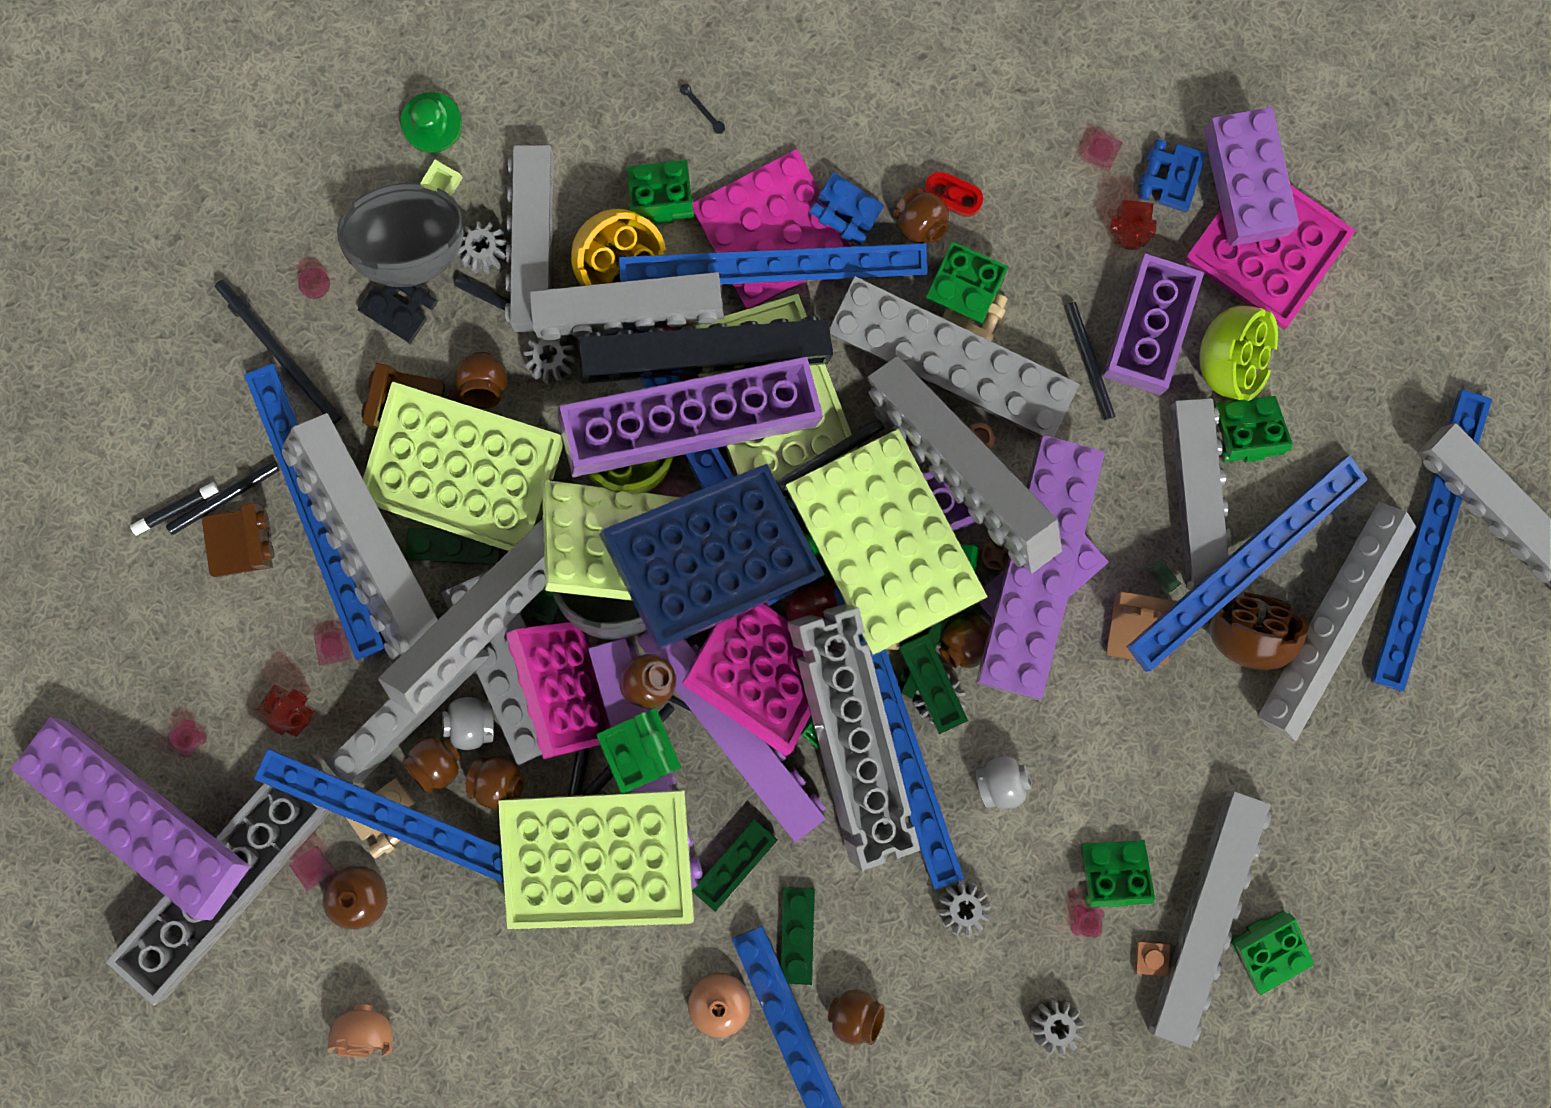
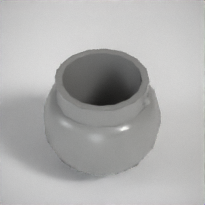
(468, 723)
(1003, 783)

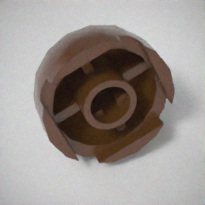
(355, 897)

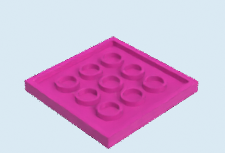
(766, 214)
(1274, 271)
(754, 676)
(559, 687)

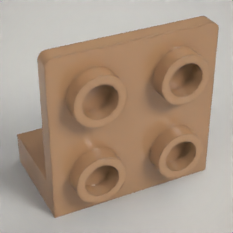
(1130, 618)

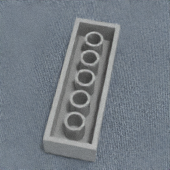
(501, 683)

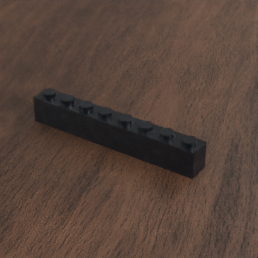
(701, 350)

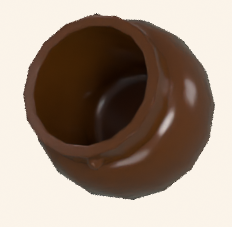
(922, 216)
(481, 380)
(964, 641)
(648, 681)
(432, 763)
(493, 781)
(856, 1017)

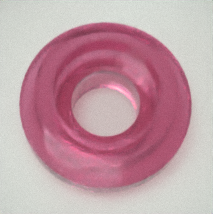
(309, 275)

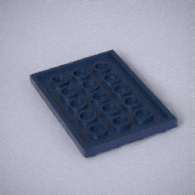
(711, 555)

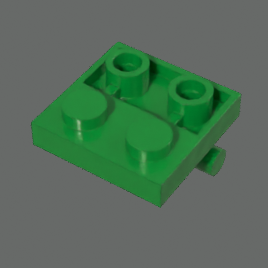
(661, 191)
(967, 282)
(1253, 429)
(639, 750)
(1117, 874)
(1272, 951)

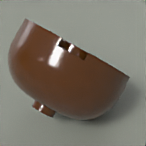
(1257, 646)

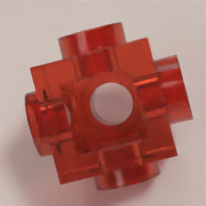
(1133, 224)
(285, 710)

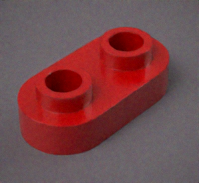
(955, 191)

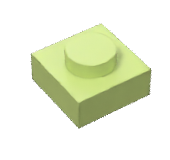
(441, 177)

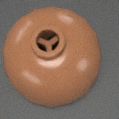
(723, 990)
(360, 1032)

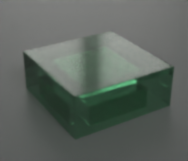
(1163, 576)

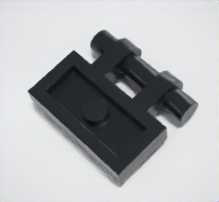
(395, 315)

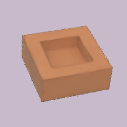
(1152, 958)

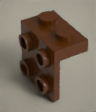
(380, 384)
(238, 541)

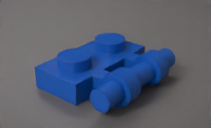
(1180, 179)
(851, 204)

